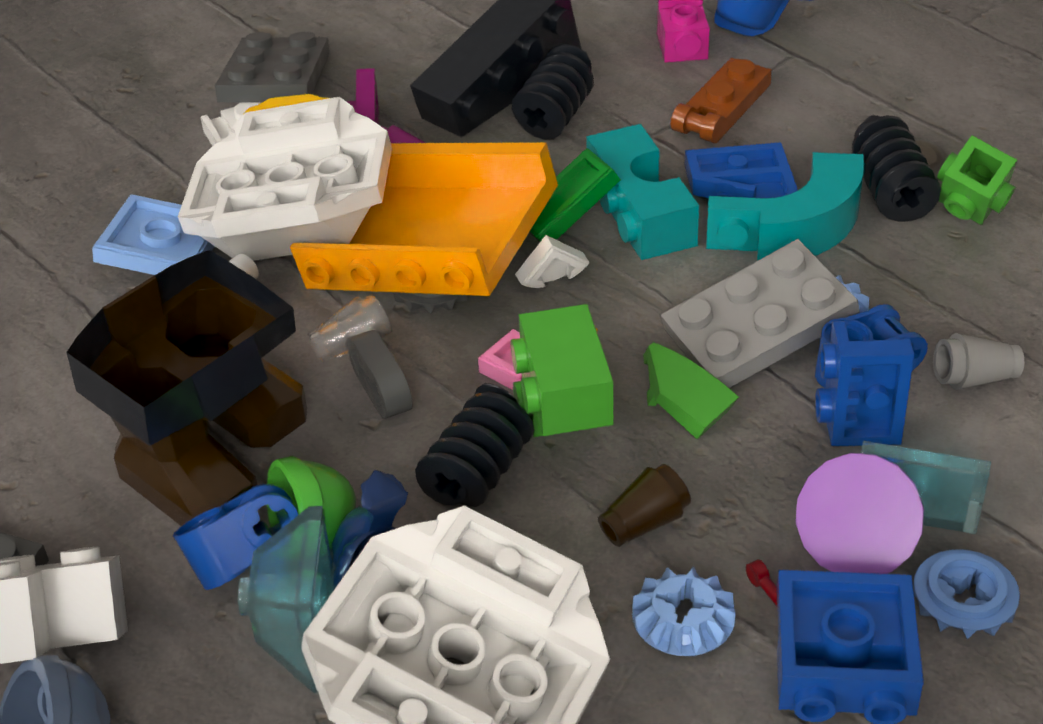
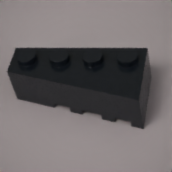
(492, 62)

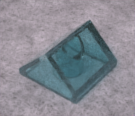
(948, 484)

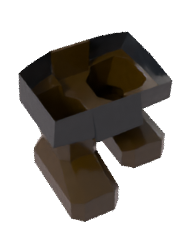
(185, 355)

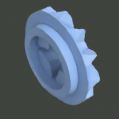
(703, 628)

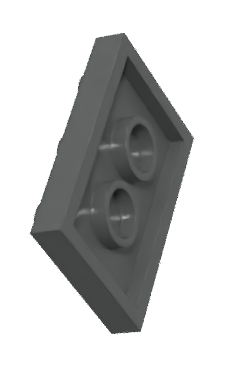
(272, 67)

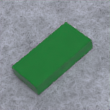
(577, 191)

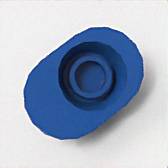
(749, 16)

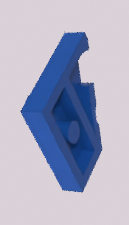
(740, 171)

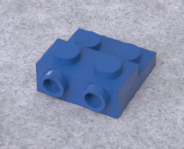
(848, 645)

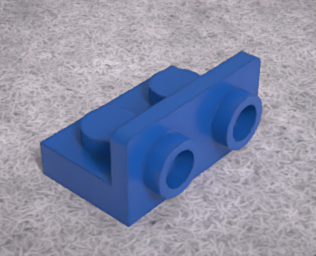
(863, 388)

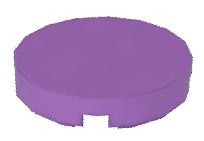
(860, 514)

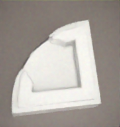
(551, 262)

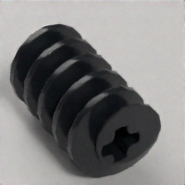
(554, 92)
(896, 169)
(475, 448)

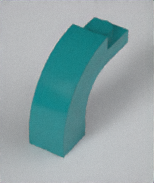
(816, 214)

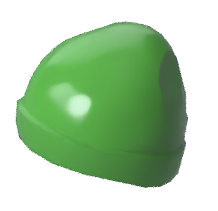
(313, 485)

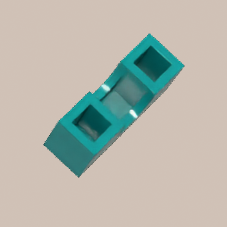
(648, 212)

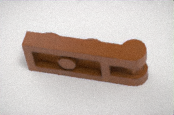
(722, 100)

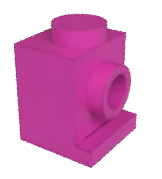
(682, 30)

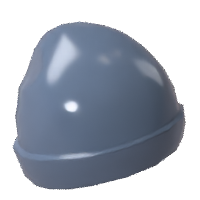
(52, 693)

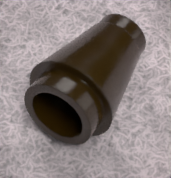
(645, 505)

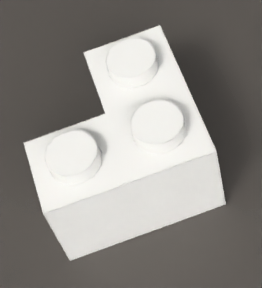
(59, 603)

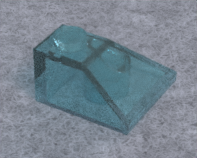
(288, 588)

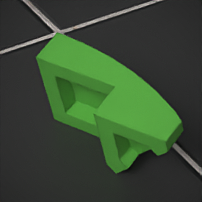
(686, 390)

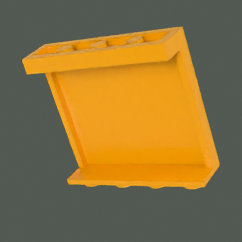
(444, 221)

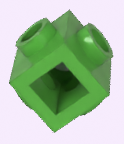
(976, 181)

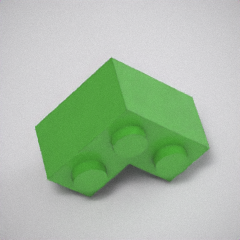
(562, 371)

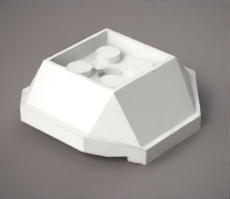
(288, 179)
(466, 595)

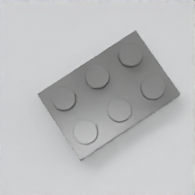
(759, 314)

